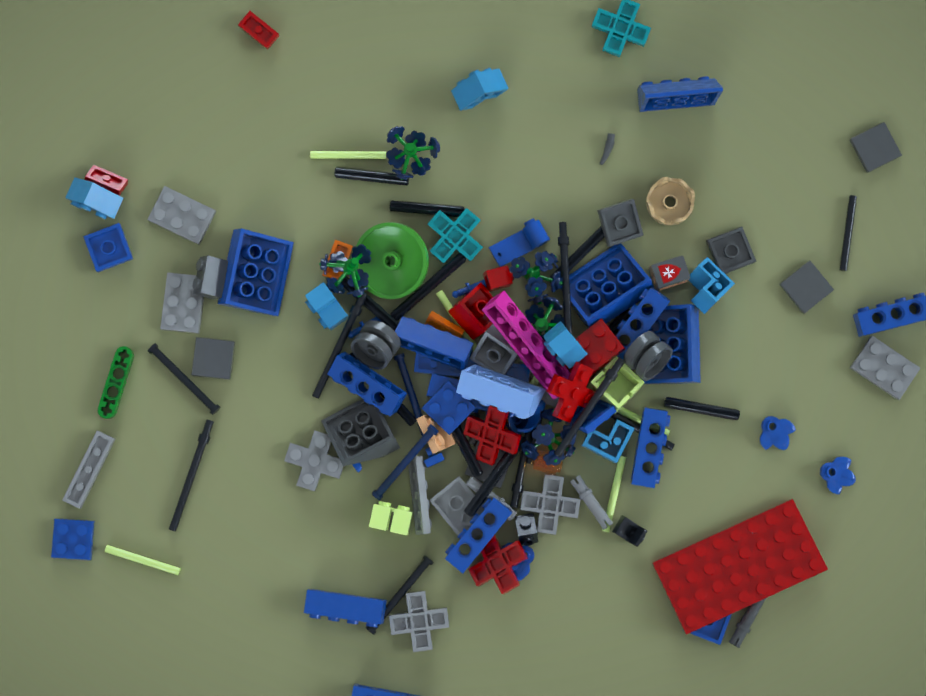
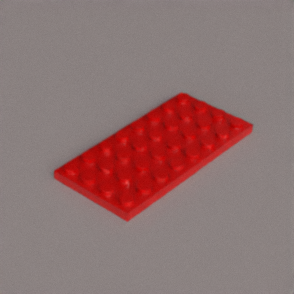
(739, 566)

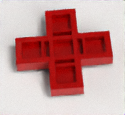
(571, 391)
(492, 435)
(499, 565)

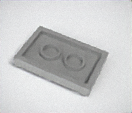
(181, 215)
(181, 307)
(885, 367)
(451, 505)

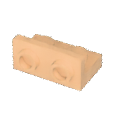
(437, 442)

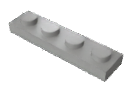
(88, 469)
(419, 496)

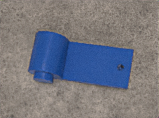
(520, 243)

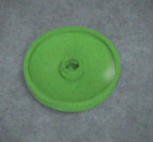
(397, 260)

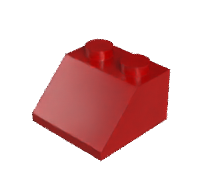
(469, 311)

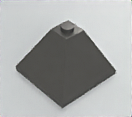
(360, 433)

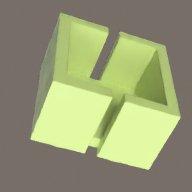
(621, 389)
(382, 514)

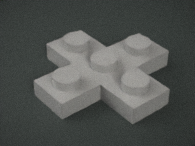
(314, 461)
(550, 504)
(419, 621)

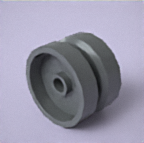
(375, 344)
(648, 355)

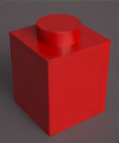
(498, 278)

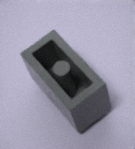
(210, 277)

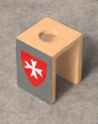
(669, 273)

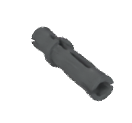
(745, 623)

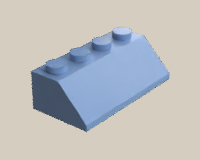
(499, 391)

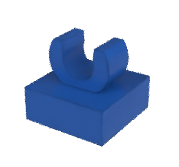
(433, 458)

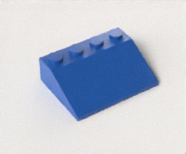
(678, 94)
(256, 272)
(607, 286)
(680, 330)

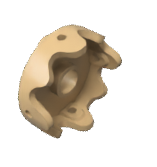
(676, 189)

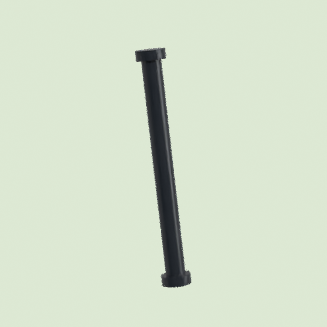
(184, 379)
(403, 590)

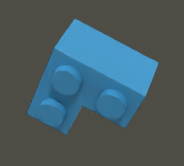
(479, 87)
(92, 196)
(711, 284)
(325, 304)
(562, 343)
(612, 445)

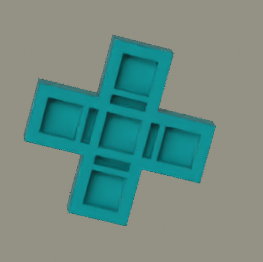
(621, 27)
(455, 235)

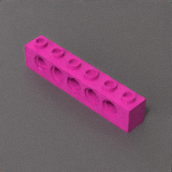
(524, 339)

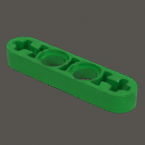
(118, 383)

